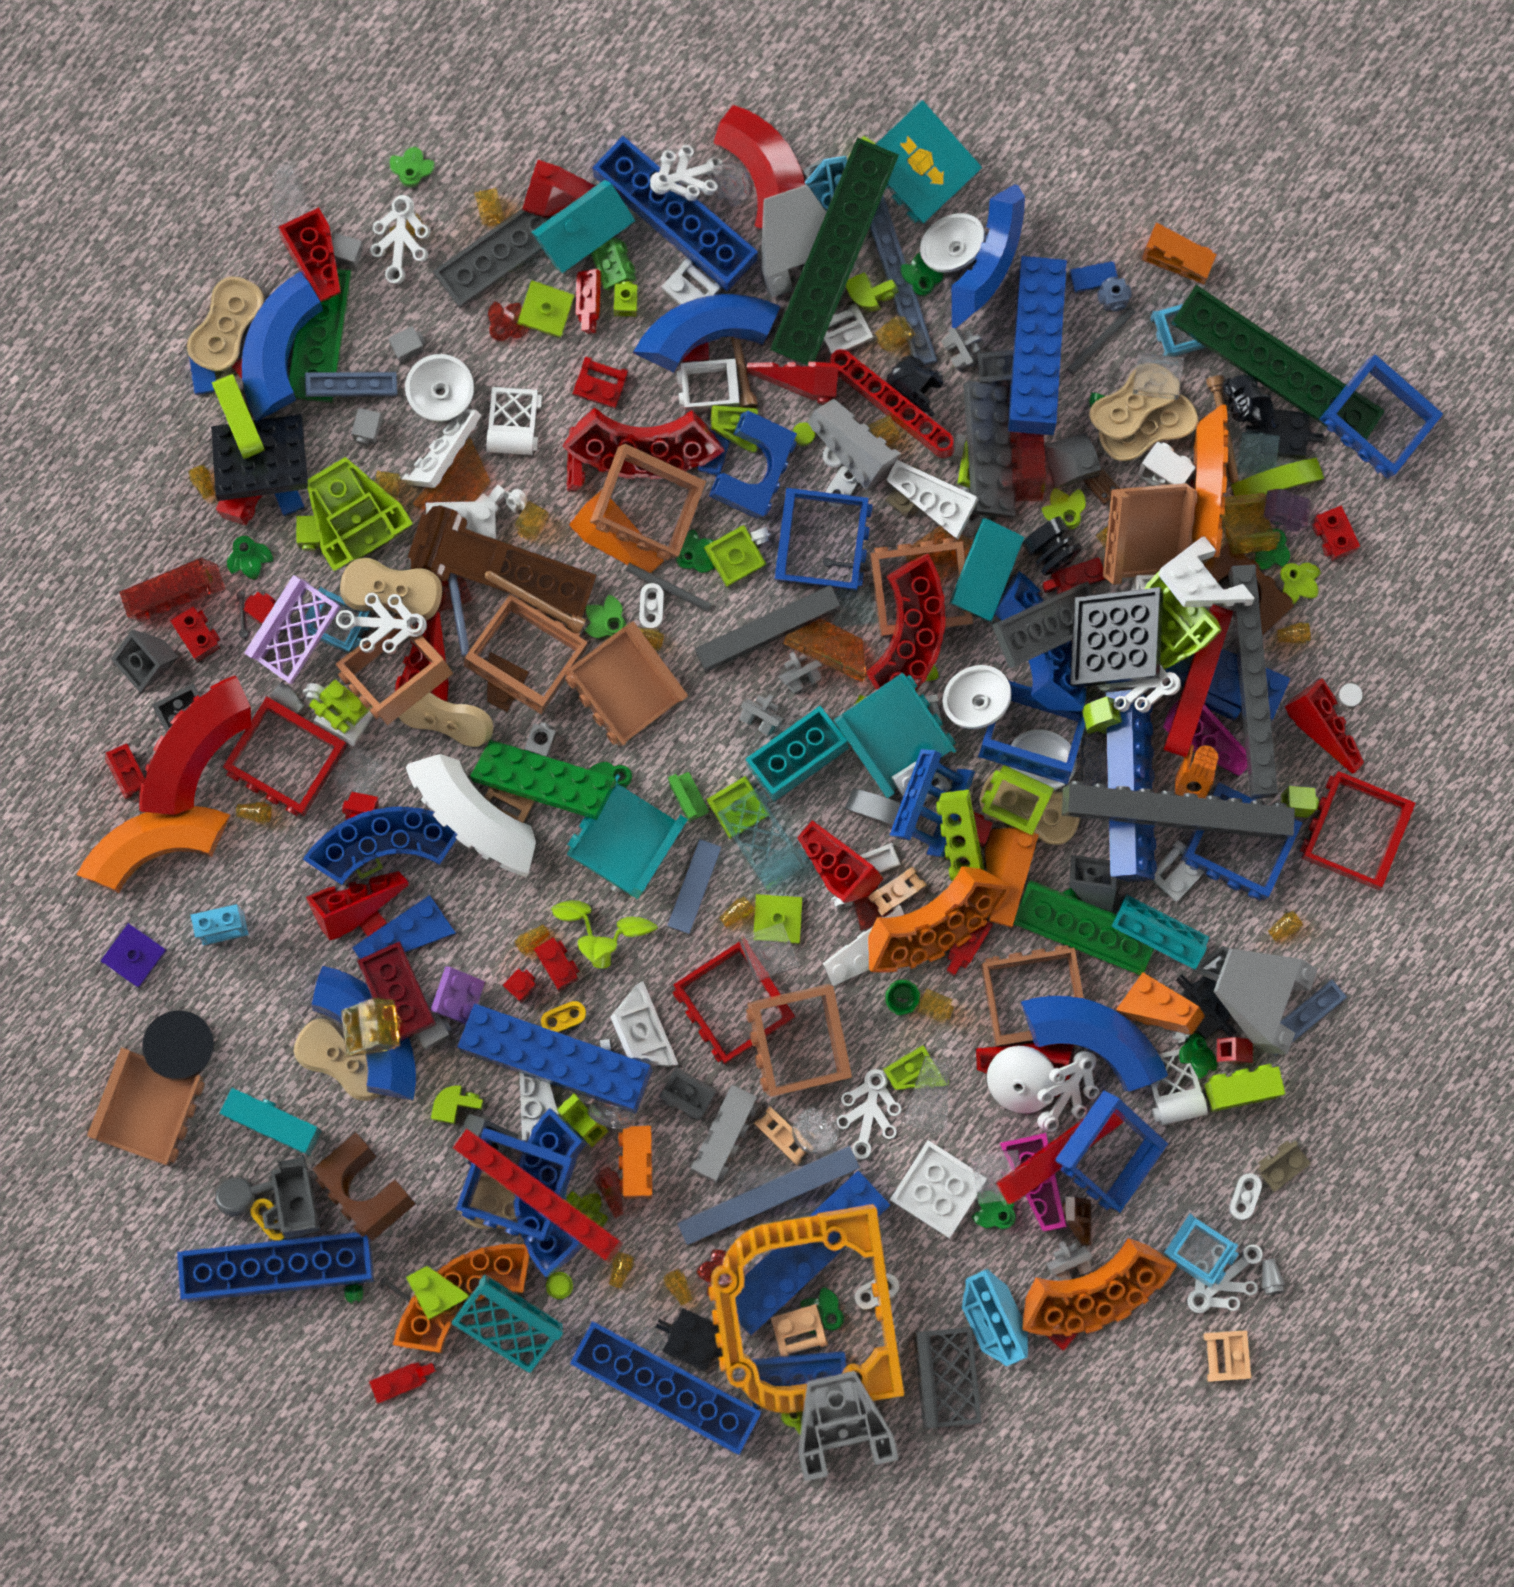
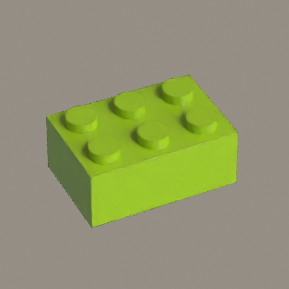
(1244, 1087)

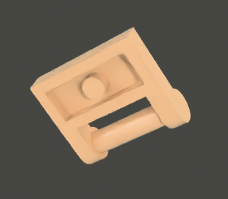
(795, 1323)
(1235, 1355)

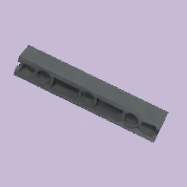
(767, 629)

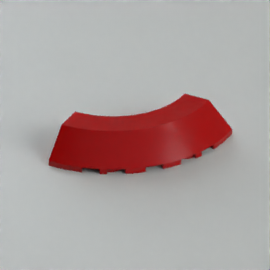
(762, 152)
(679, 443)
(918, 624)
(190, 745)

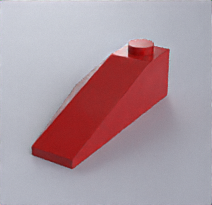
(553, 189)
(312, 250)
(813, 381)
(417, 661)
(1315, 715)
(841, 868)
(346, 909)
(1058, 1054)

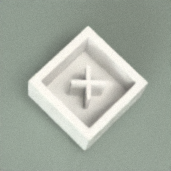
(1165, 466)

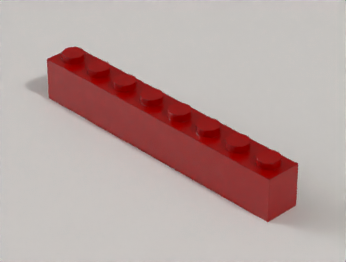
(538, 1195)

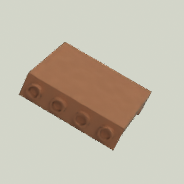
(1147, 529)
(624, 684)
(144, 1109)

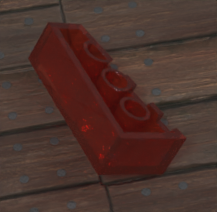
(1029, 466)
(172, 589)

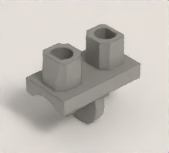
(956, 339)
(809, 667)
(752, 709)
(1067, 1258)

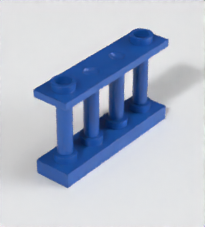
(916, 794)

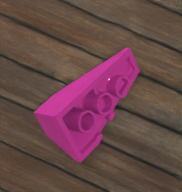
(1214, 734)

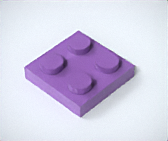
(457, 995)

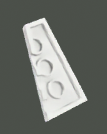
(443, 451)
(938, 499)
(853, 958)
(535, 1101)

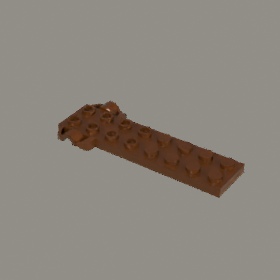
(448, 547)

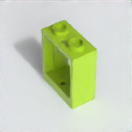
(1025, 782)

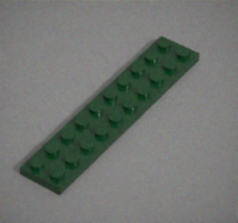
(834, 252)
(1271, 361)

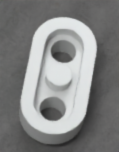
(842, 484)
(651, 607)
(1245, 1197)
(867, 1288)

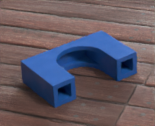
(776, 445)

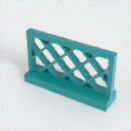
(1161, 932)
(521, 1309)

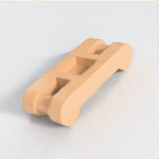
(897, 891)
(780, 1135)

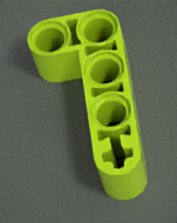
(238, 416)

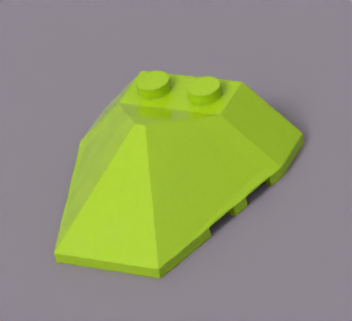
(352, 513)
(1183, 628)

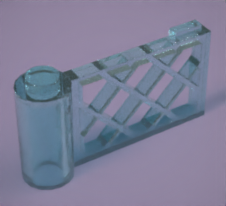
(779, 865)

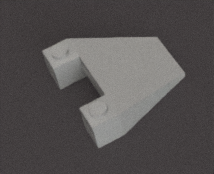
(788, 235)
(1257, 991)
(838, 1415)

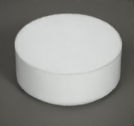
(830, 458)
(1350, 695)

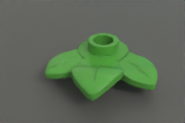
(411, 163)
(603, 616)

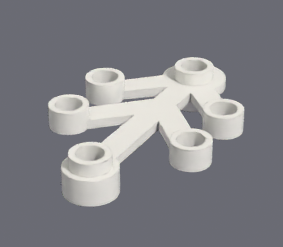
(662, 182)
(399, 236)
(385, 623)
(1141, 687)
(1082, 1066)
(869, 1110)
(1225, 1285)

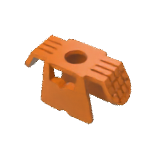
(1201, 771)

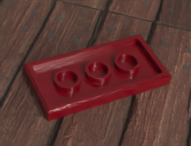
(393, 978)

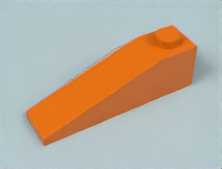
(607, 542)
(1009, 858)

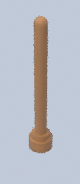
(1215, 385)
(747, 397)
(572, 622)

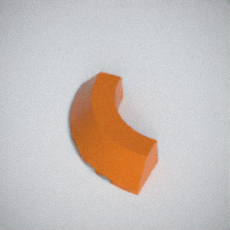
(1210, 476)
(149, 837)
(938, 925)
(503, 1263)
(1097, 1297)

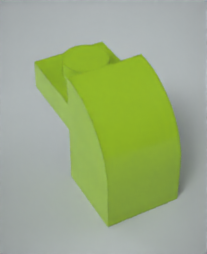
(866, 295)
(1100, 715)
(448, 1102)
(576, 1115)

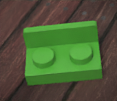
(613, 263)
(688, 796)

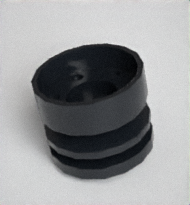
(1053, 547)

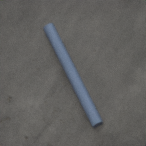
(458, 614)

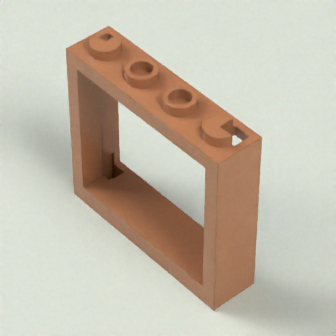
(692, 483)
(904, 550)
(506, 682)
(406, 695)
(1018, 959)
(835, 1032)

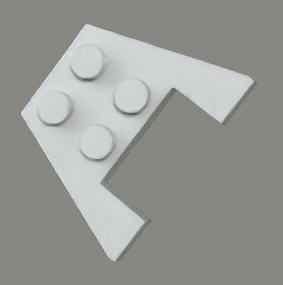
(1193, 582)

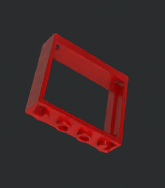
(273, 795)
(1392, 846)
(694, 1015)

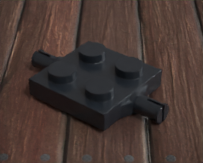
(1293, 433)
(1215, 1012)
(691, 1339)

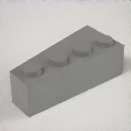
(853, 443)

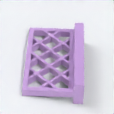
(280, 616)

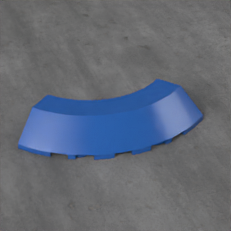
(994, 256)
(704, 321)
(270, 343)
(1051, 669)
(378, 835)
(1099, 1031)
(390, 1071)
(558, 1136)

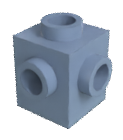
(1114, 301)

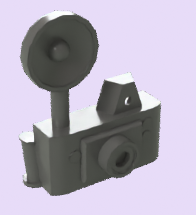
(293, 1193)

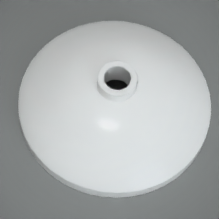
(952, 242)
(436, 373)
(977, 686)
(1045, 744)
(1024, 1067)

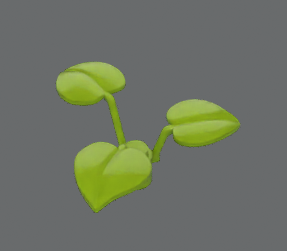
(599, 948)

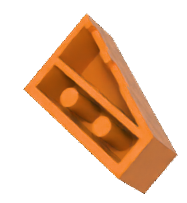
(1178, 254)
(1160, 1006)
(636, 1162)

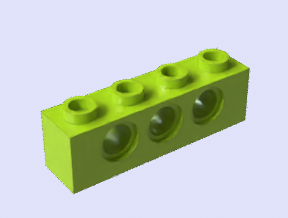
(959, 803)

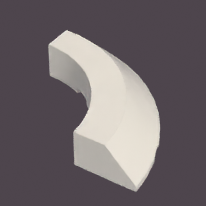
(471, 815)

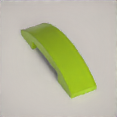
(1281, 477)

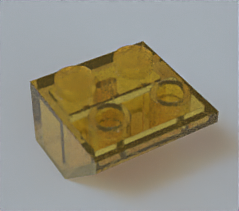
(370, 1027)

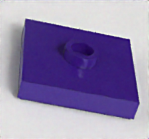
(133, 955)

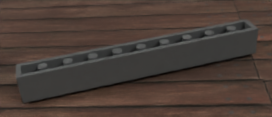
(1253, 687)
(1178, 811)

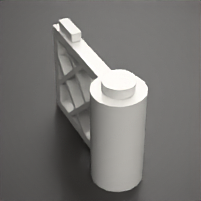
(513, 438)
(1178, 1105)

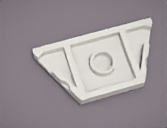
(642, 1030)

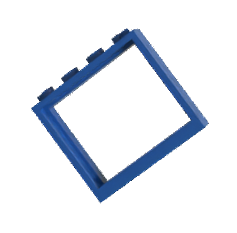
(1404, 392)
(786, 527)
(1027, 760)
(1234, 880)
(1136, 1168)
(493, 1220)

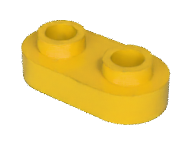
(563, 1017)
(259, 1218)

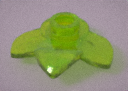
(588, 1205)

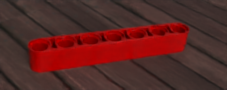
(898, 412)
(1196, 688)
(1043, 1164)

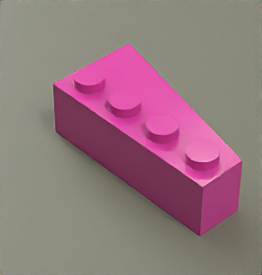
(1045, 1198)

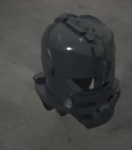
(914, 380)
(1248, 402)

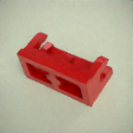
(125, 770)

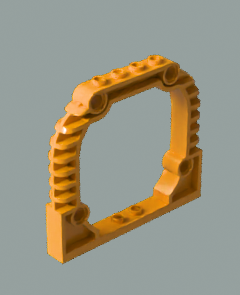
(858, 1230)

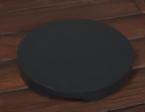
(178, 1045)

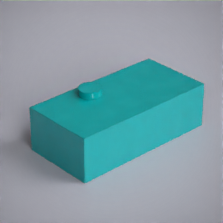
(583, 226)
(797, 753)
(270, 1121)

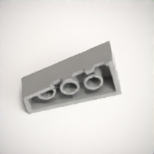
(724, 1134)

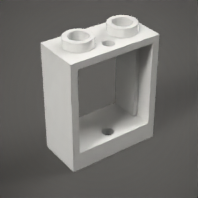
(705, 367)

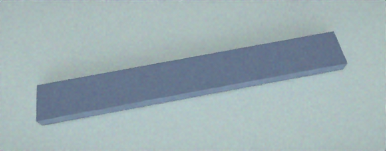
(906, 299)
(768, 1195)

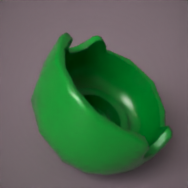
(905, 990)

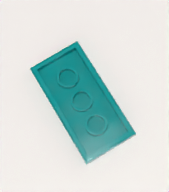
(986, 569)

